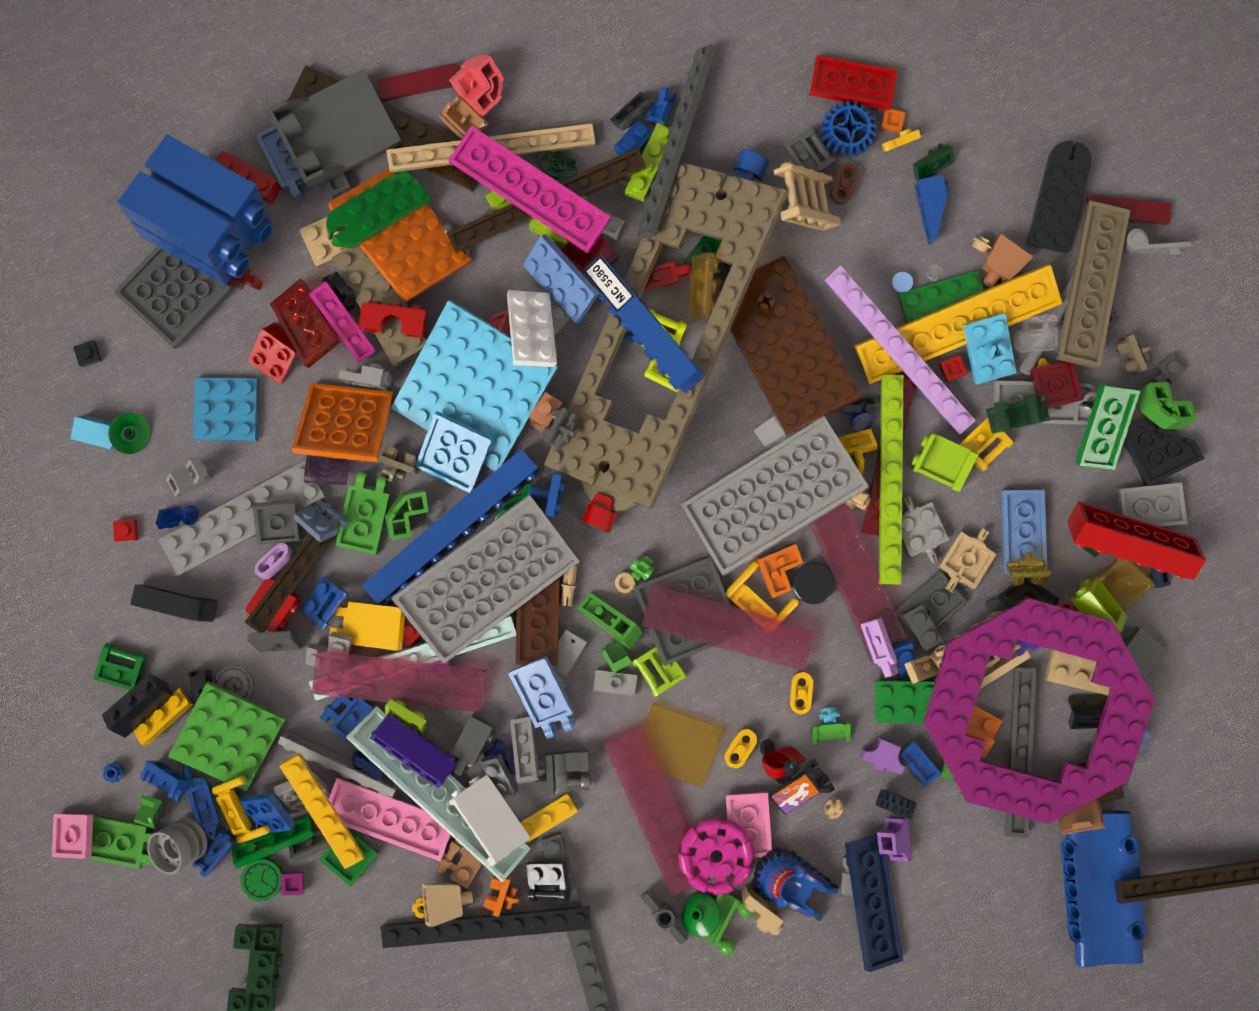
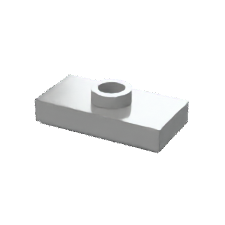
(615, 682)

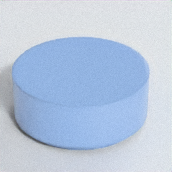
(902, 282)

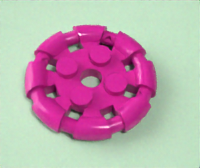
(721, 868)

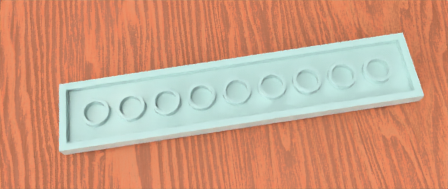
(428, 797)

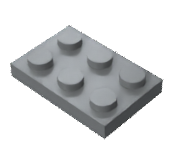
(1154, 504)

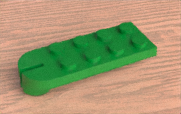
(375, 209)

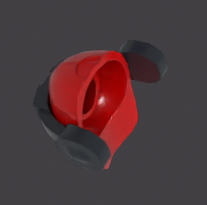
(780, 763)

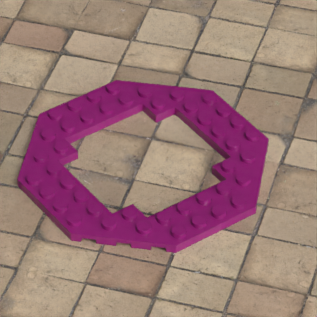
(1117, 733)

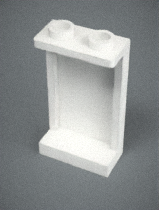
(489, 818)

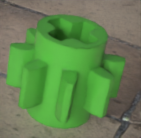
(642, 568)

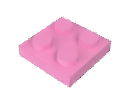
(72, 835)

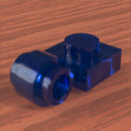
(172, 516)

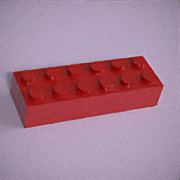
(1135, 541)

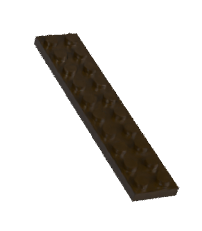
(410, 129)

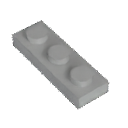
(524, 750)

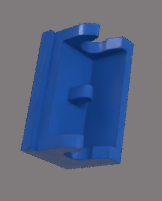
(165, 779)
(215, 852)

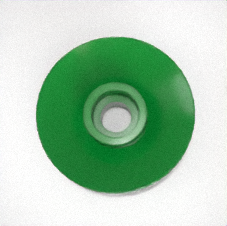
(138, 433)
(709, 915)

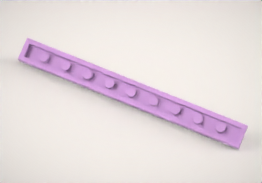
(899, 349)

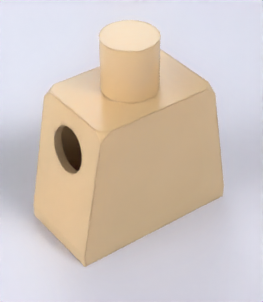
(443, 902)

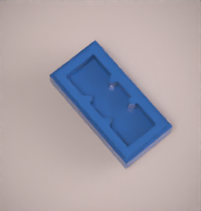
(919, 763)

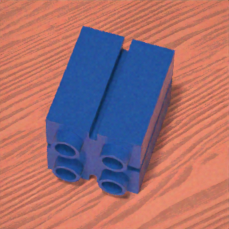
(197, 210)

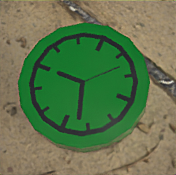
(261, 879)

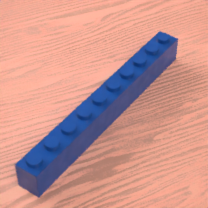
(450, 527)

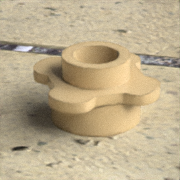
(981, 244)
(834, 807)

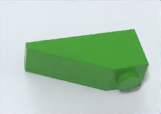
(610, 620)

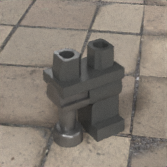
(558, 768)

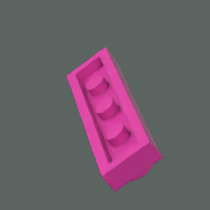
(341, 322)

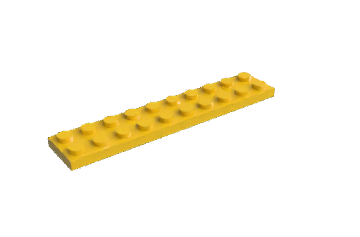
(944, 330)

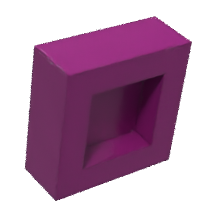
(292, 883)

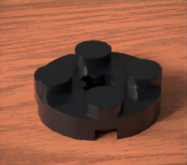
(342, 292)

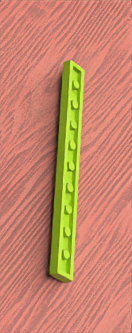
(891, 479)

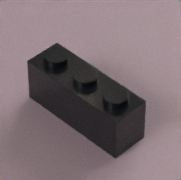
(137, 705)

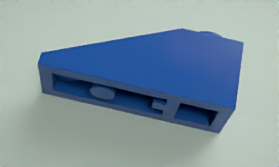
(931, 198)

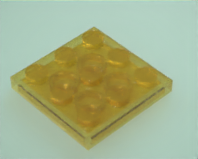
(702, 286)

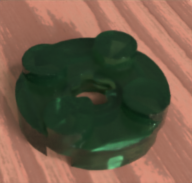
(549, 162)

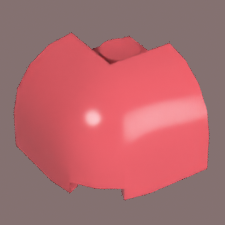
(479, 83)

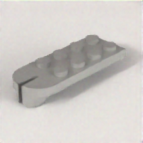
(1067, 414)

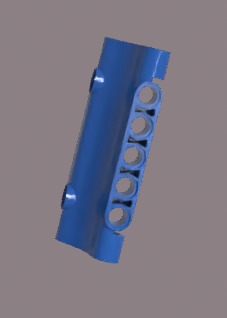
(1095, 920)

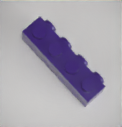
(413, 750)

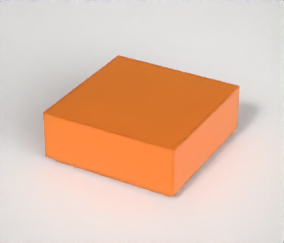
(893, 120)

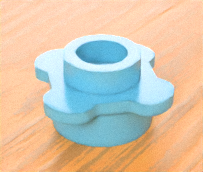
(829, 715)

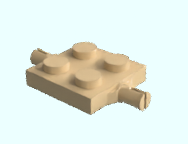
(967, 560)

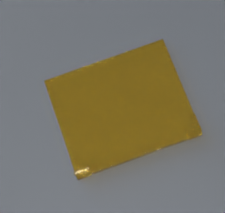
(682, 744)

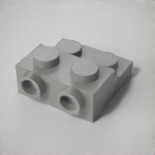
(369, 377)

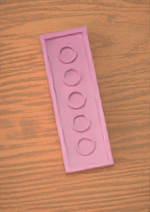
(388, 819)

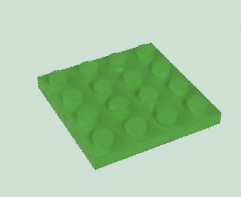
(226, 735)

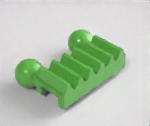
(727, 905)

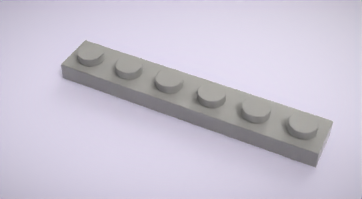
(332, 760)

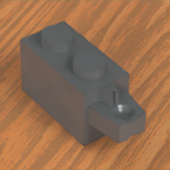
(471, 743)

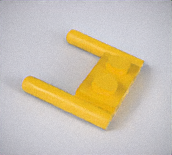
(750, 602)
(234, 812)

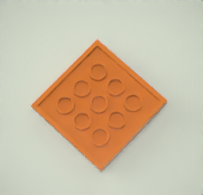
(343, 422)

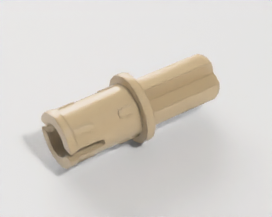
(568, 587)

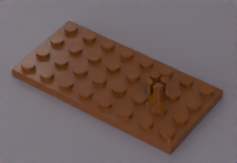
(789, 349)

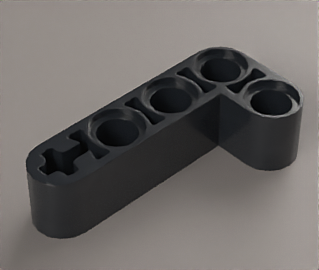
(174, 603)

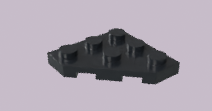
(1159, 452)

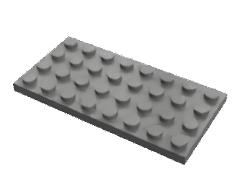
(774, 496)
(485, 579)

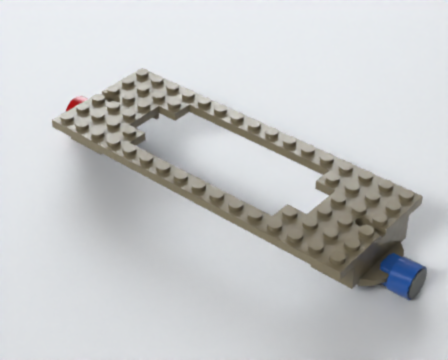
(630, 467)

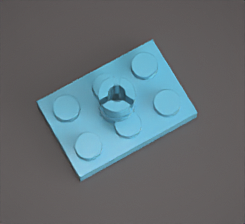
(989, 348)

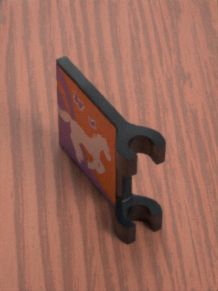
(801, 788)

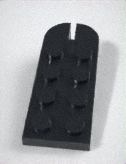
(1060, 197)

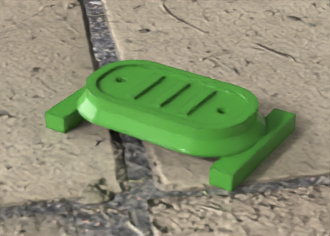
(831, 731)

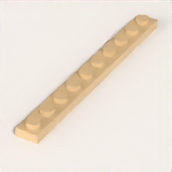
(519, 143)

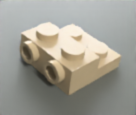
(765, 914)

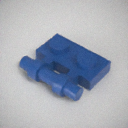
(350, 718)

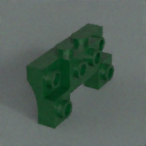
(263, 967)

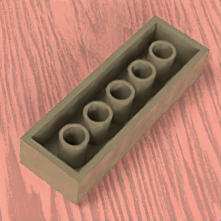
(371, 285)

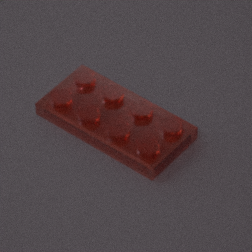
(304, 323)

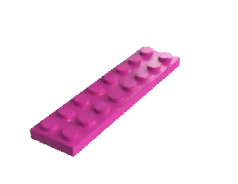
(529, 189)

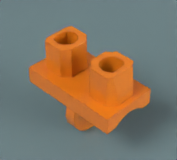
(495, 903)

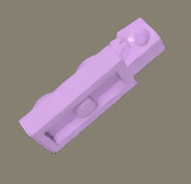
(880, 646)

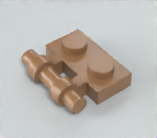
(466, 868)

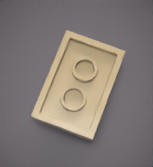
(317, 242)

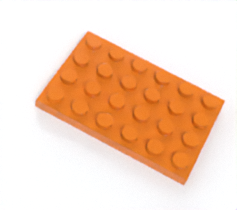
(411, 252)

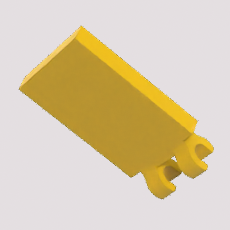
(372, 625)

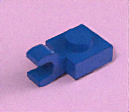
(661, 109)

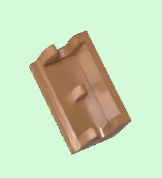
(461, 116)

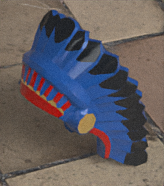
(789, 881)

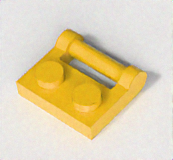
(980, 439)

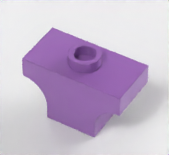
(883, 756)
(895, 839)

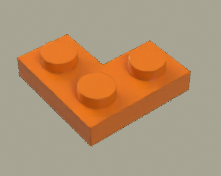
(774, 567)

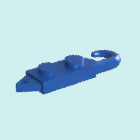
(202, 803)

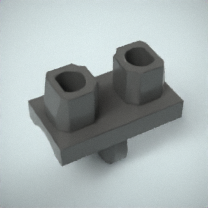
(561, 428)

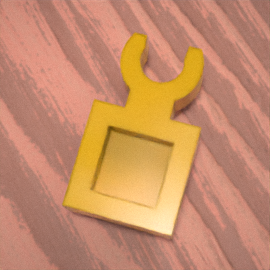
(905, 137)

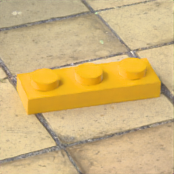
(163, 717)
(549, 816)

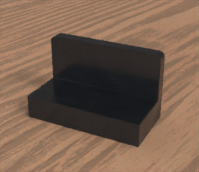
(1086, 711)

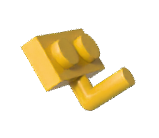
(859, 443)

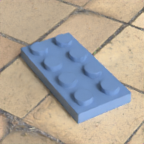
(560, 279)
(1023, 525)

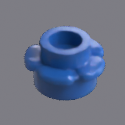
(117, 768)

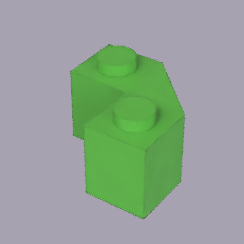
(1157, 404)
(407, 504)

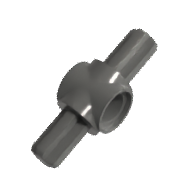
(669, 925)

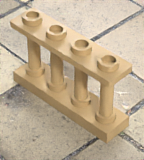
(801, 213)

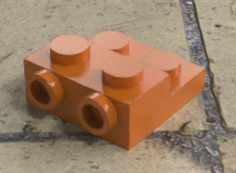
(983, 726)

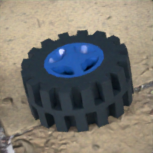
(896, 803)

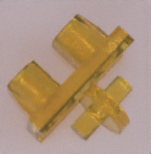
(1028, 567)

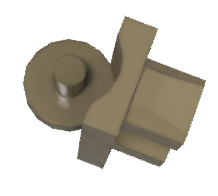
(1135, 352)
(389, 457)

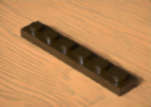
(287, 582)

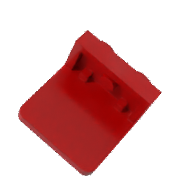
(287, 609)

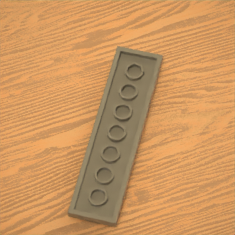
(1093, 285)

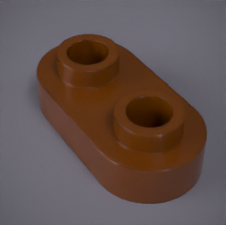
(844, 184)

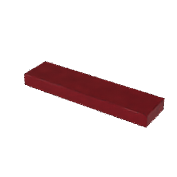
(416, 82)
(1140, 210)

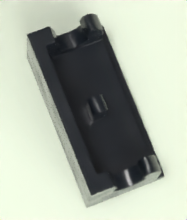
(198, 681)

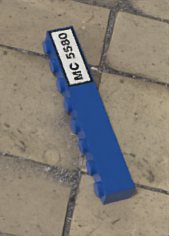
(644, 325)

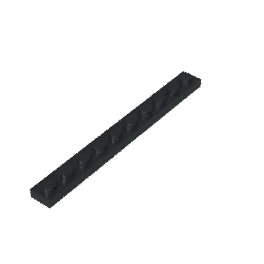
(487, 927)

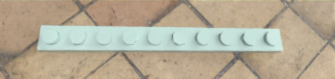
(423, 653)

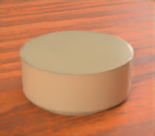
(625, 582)

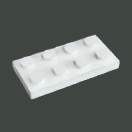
(531, 328)

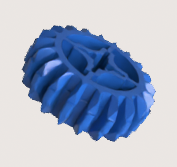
(864, 126)

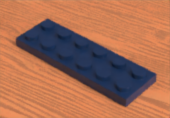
(873, 903)

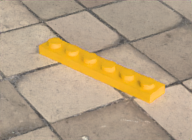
(321, 810)

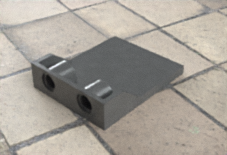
(335, 129)

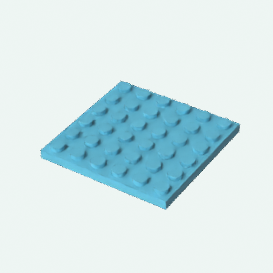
(472, 378)

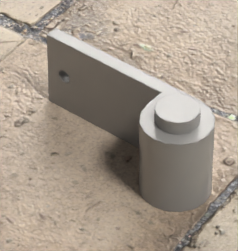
(1137, 243)
(569, 649)

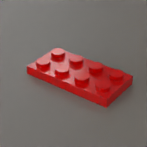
(853, 81)

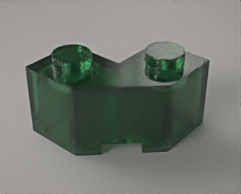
(1019, 414)

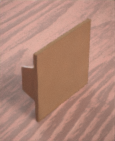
(1083, 819)

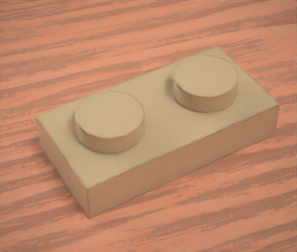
(921, 669)

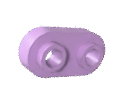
(273, 561)

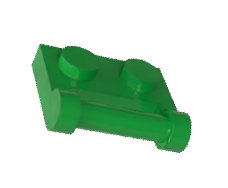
(116, 673)

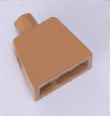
(1003, 261)
(544, 409)

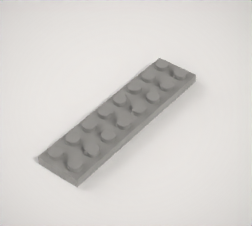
(234, 520)

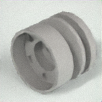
(177, 845)

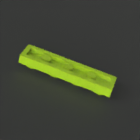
(641, 182)

